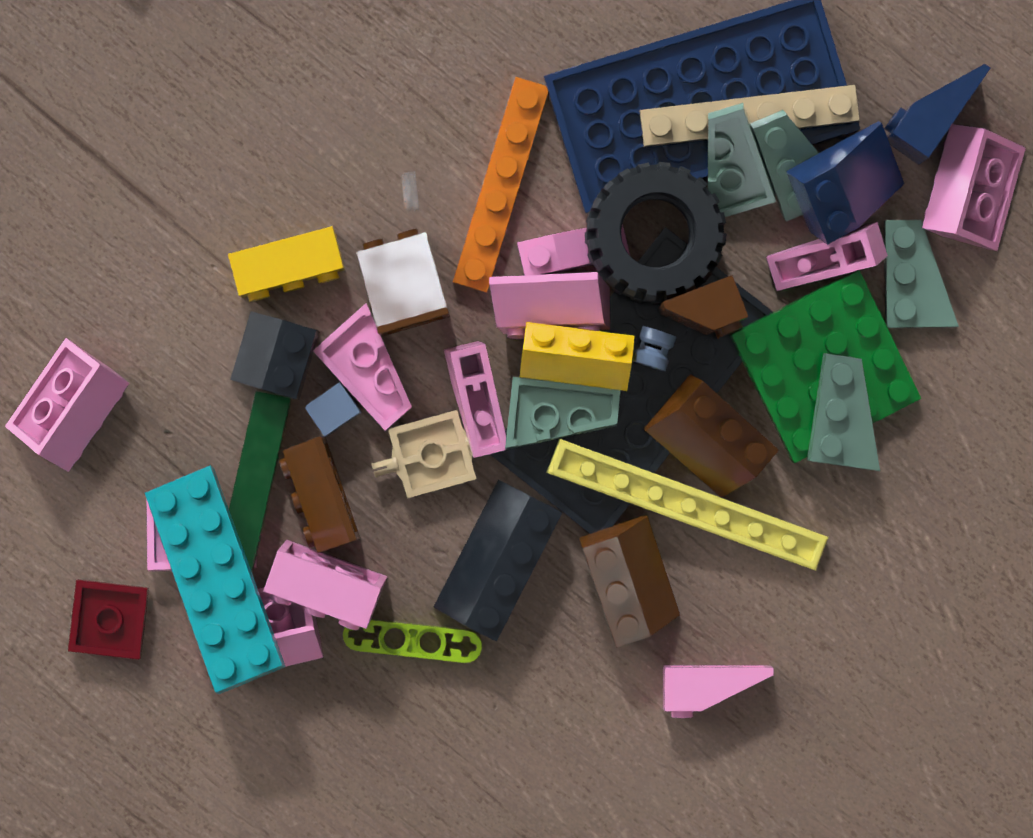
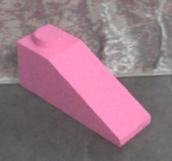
(556, 252)
(820, 261)
(476, 397)
(702, 686)

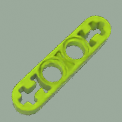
(412, 645)

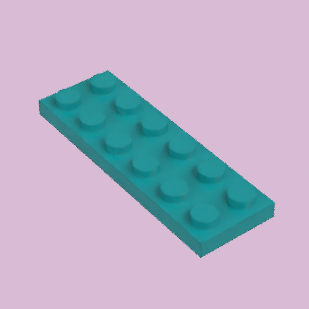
(214, 580)

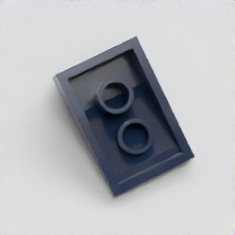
(926, 121)
(846, 183)

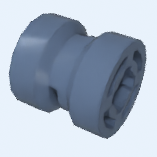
(650, 356)

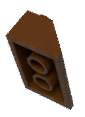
(708, 308)
(710, 437)
(319, 494)
(630, 580)

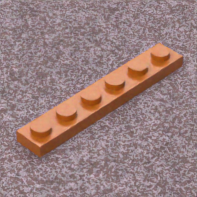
(501, 184)

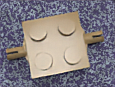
(429, 454)

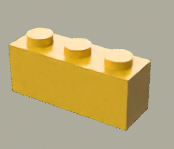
(287, 264)
(577, 356)

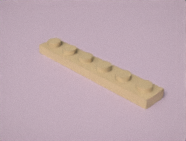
(804, 108)

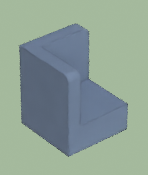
(333, 409)

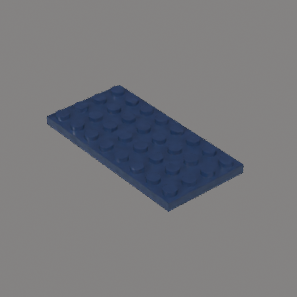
(740, 57)

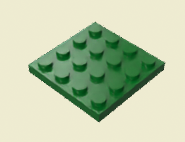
(787, 352)

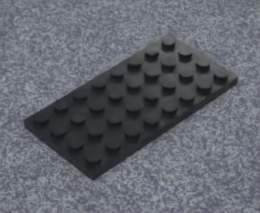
(647, 392)

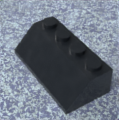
(497, 560)

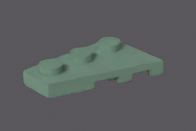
(557, 410)

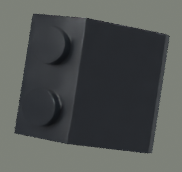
(275, 355)

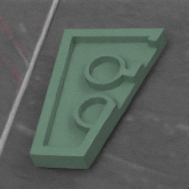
(782, 149)
(736, 163)
(912, 279)
(842, 416)

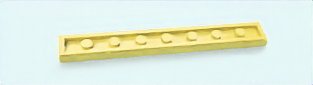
(687, 504)

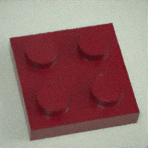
(108, 619)

